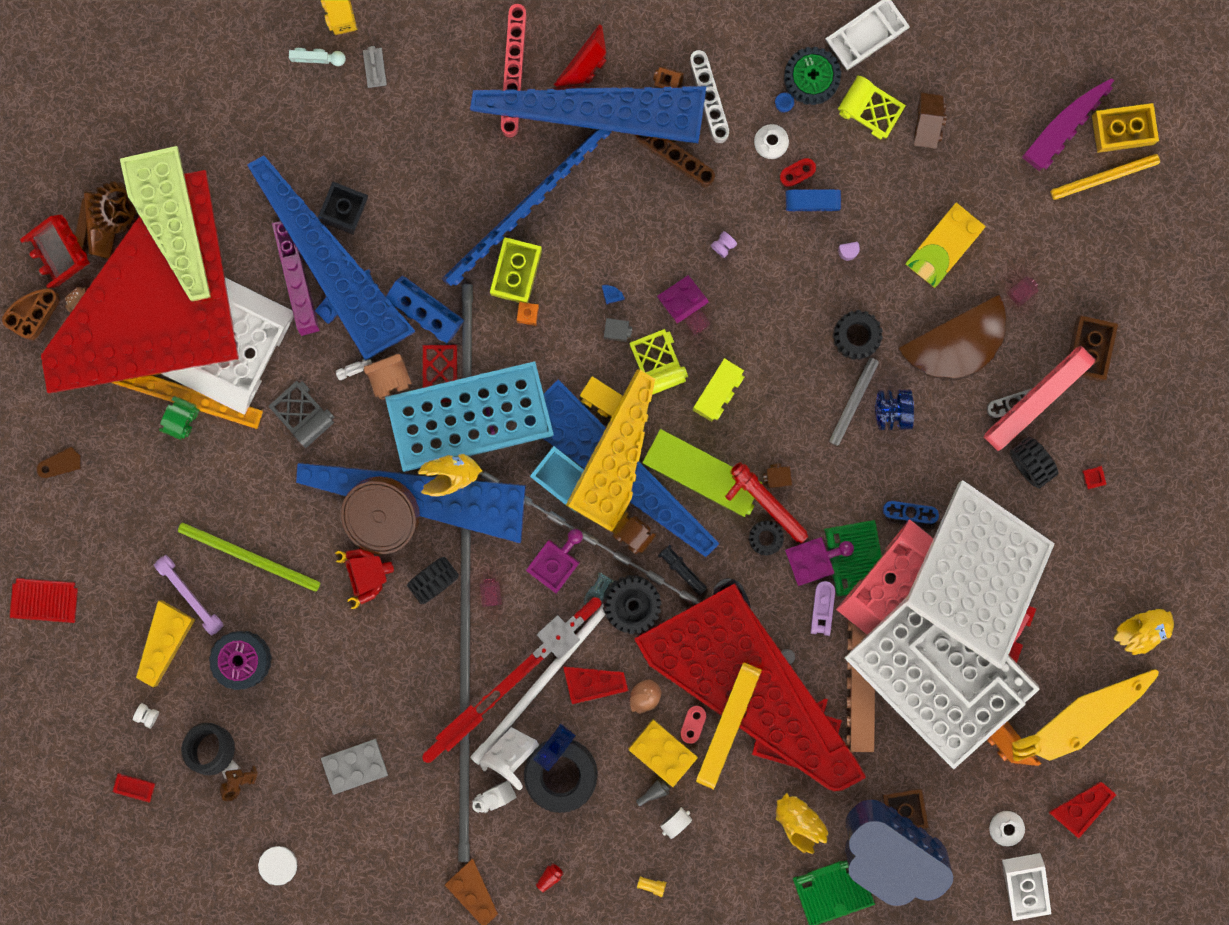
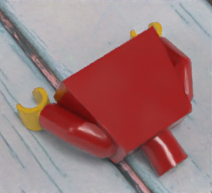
(365, 574)

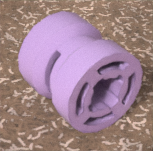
(724, 244)

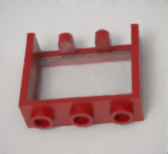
(57, 249)

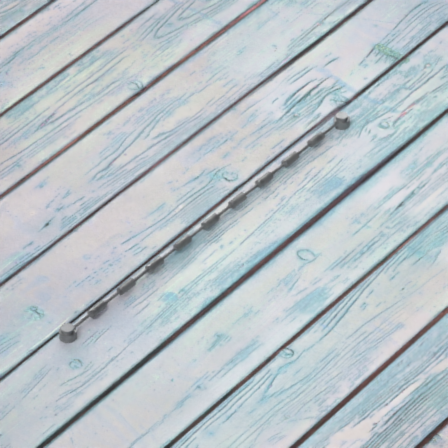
(788, 654)

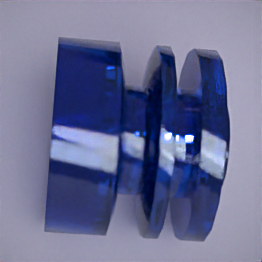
(896, 409)

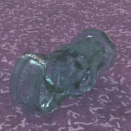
(595, 591)

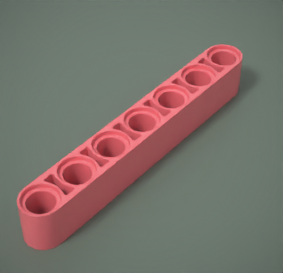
(514, 61)
(1039, 398)

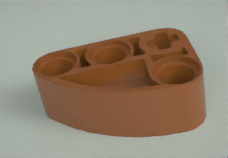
(25, 312)

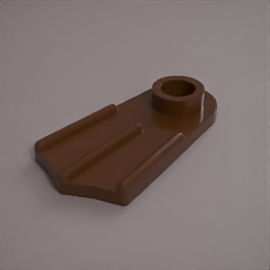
(60, 463)

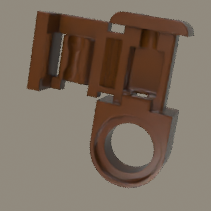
(232, 783)

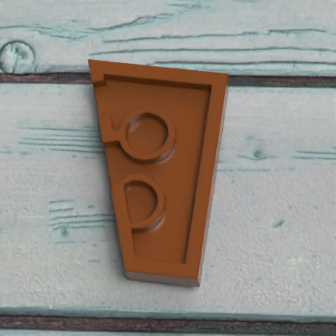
(99, 241)
(471, 891)

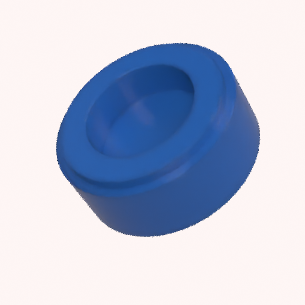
(784, 102)

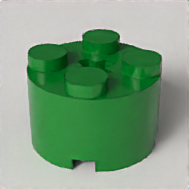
(178, 418)

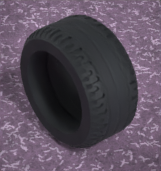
(191, 744)

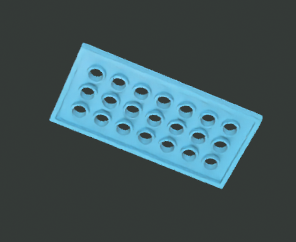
(457, 409)

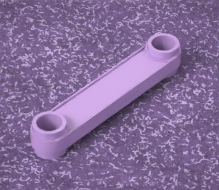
(165, 567)

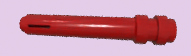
(749, 481)

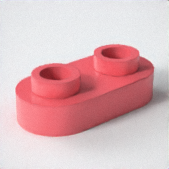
(693, 724)

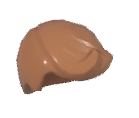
(645, 696)

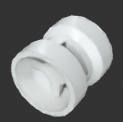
(145, 715)

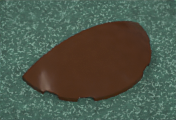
(961, 343)

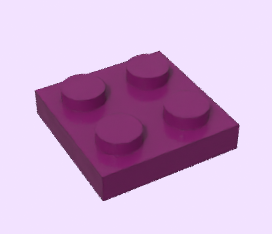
(682, 299)

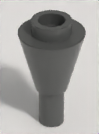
(657, 790)

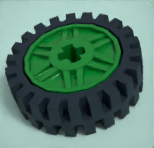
(803, 87)

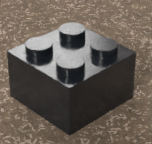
(343, 208)

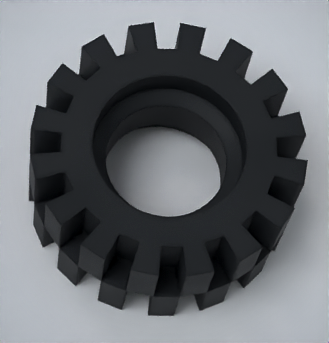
(774, 529)

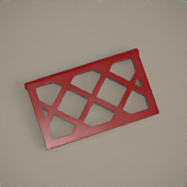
(453, 363)

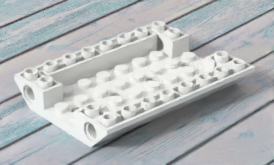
(257, 325)

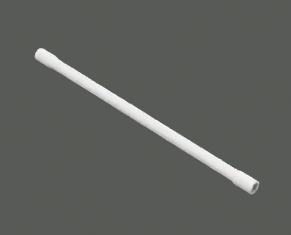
(535, 689)

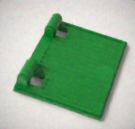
(861, 561)
(831, 893)

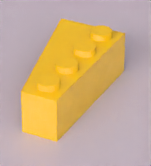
(163, 641)

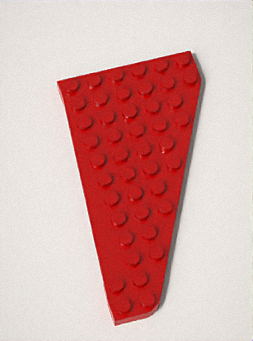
(704, 655)

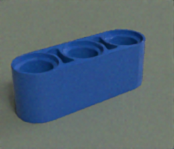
(813, 200)

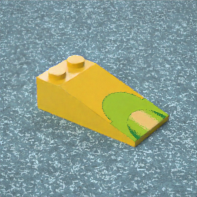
(945, 245)

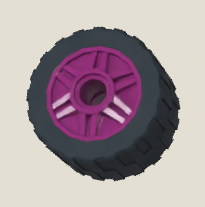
(255, 660)

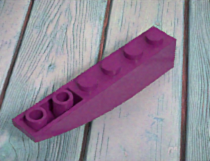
(1064, 126)
(296, 282)

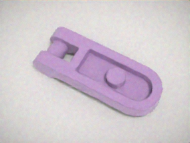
(823, 608)

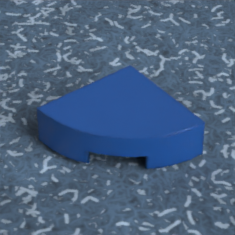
(612, 294)

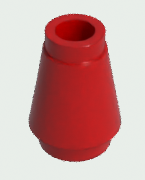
(549, 877)

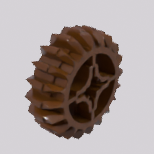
(104, 209)

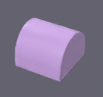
(848, 251)

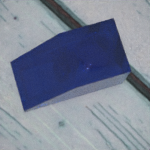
(554, 747)

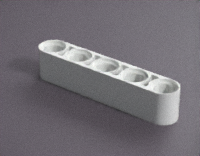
(709, 106)

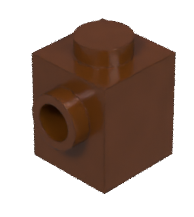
(777, 476)

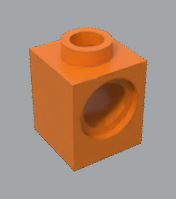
(527, 313)

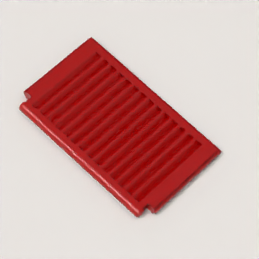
(43, 600)

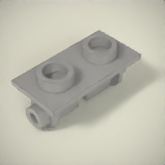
(374, 67)

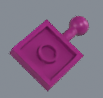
(812, 560)
(554, 564)

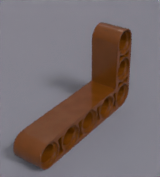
(680, 163)

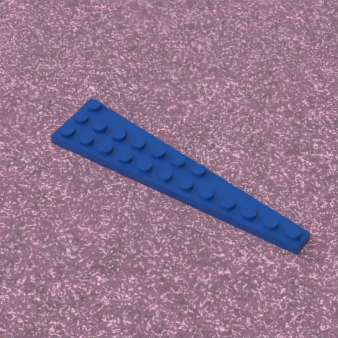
(645, 112)
(455, 276)
(355, 298)
(577, 435)
(480, 506)

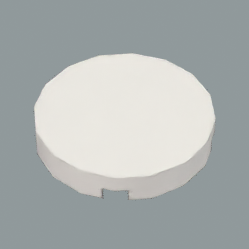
(277, 865)

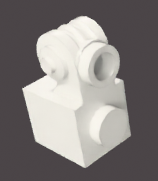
(494, 797)

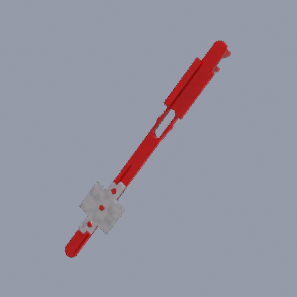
(557, 638)

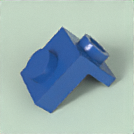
(326, 311)

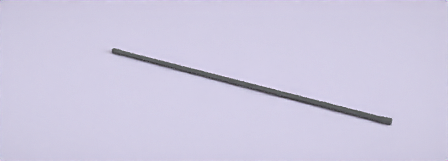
(464, 846)

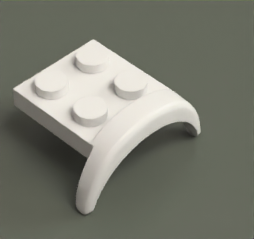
(509, 754)

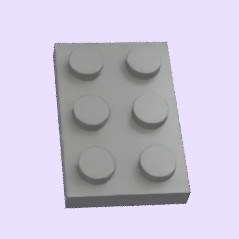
(354, 766)

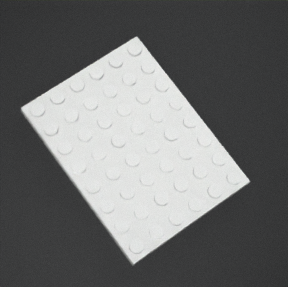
(980, 574)

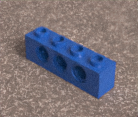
(434, 309)

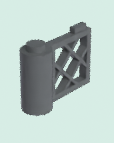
(311, 426)

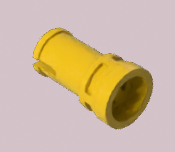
(656, 887)

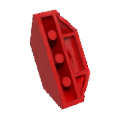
(585, 63)

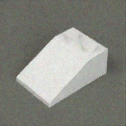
(1027, 886)

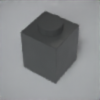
(617, 330)

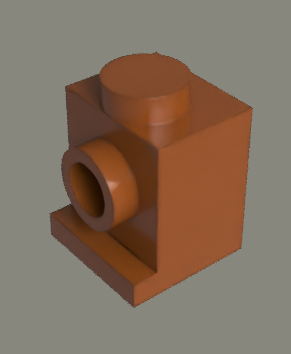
(660, 78)

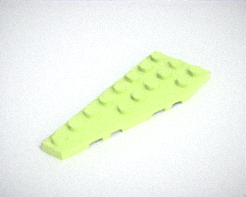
(162, 200)

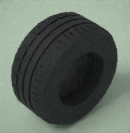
(569, 800)

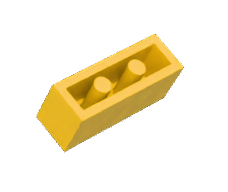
(601, 397)

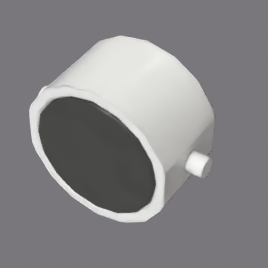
(676, 823)

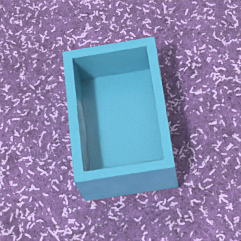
(558, 474)

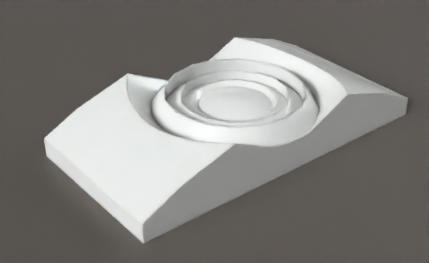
(867, 33)

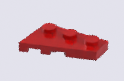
(593, 683)
(1083, 809)

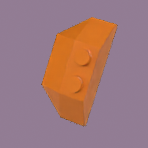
(1003, 741)

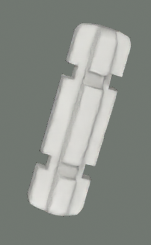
(352, 369)

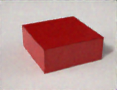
(1094, 477)

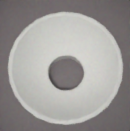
(771, 151)
(997, 825)

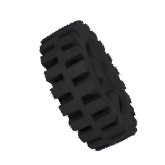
(618, 598)

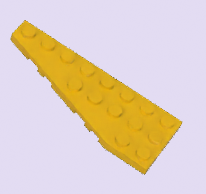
(609, 475)

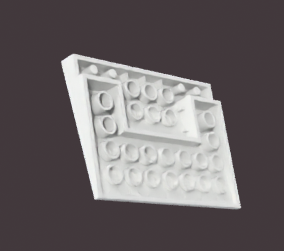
(940, 683)

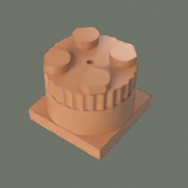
(388, 376)

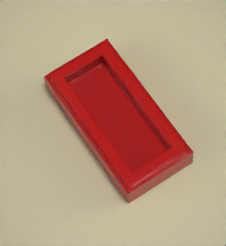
(133, 787)

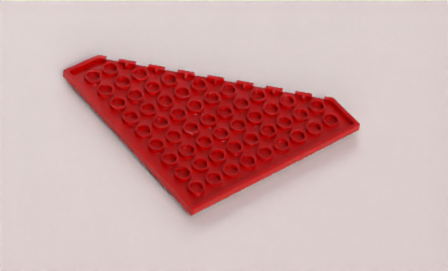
(139, 316)

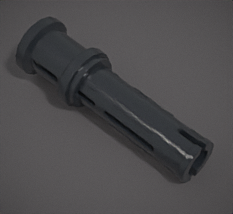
(676, 563)

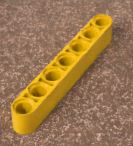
(728, 725)

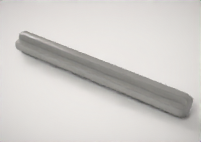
(854, 401)

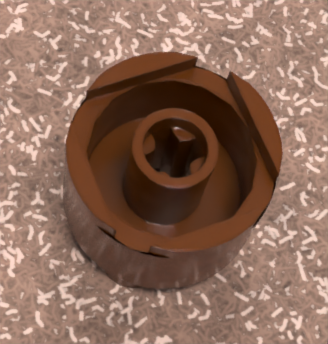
(634, 533)

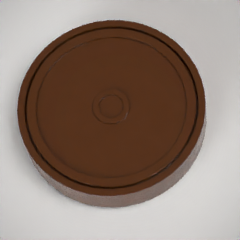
(380, 515)

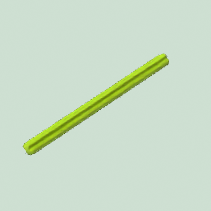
(249, 557)

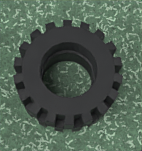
(864, 319)
(1034, 462)
(432, 580)

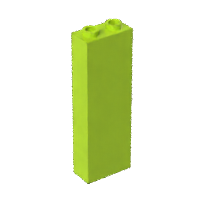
(696, 471)

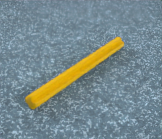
(1105, 176)

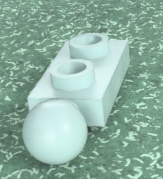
(317, 56)

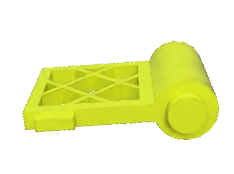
(857, 99)
(668, 374)

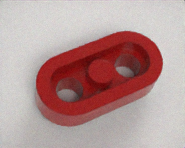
(797, 172)

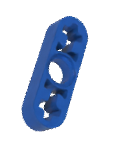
(924, 519)

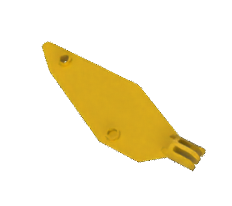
(1083, 719)

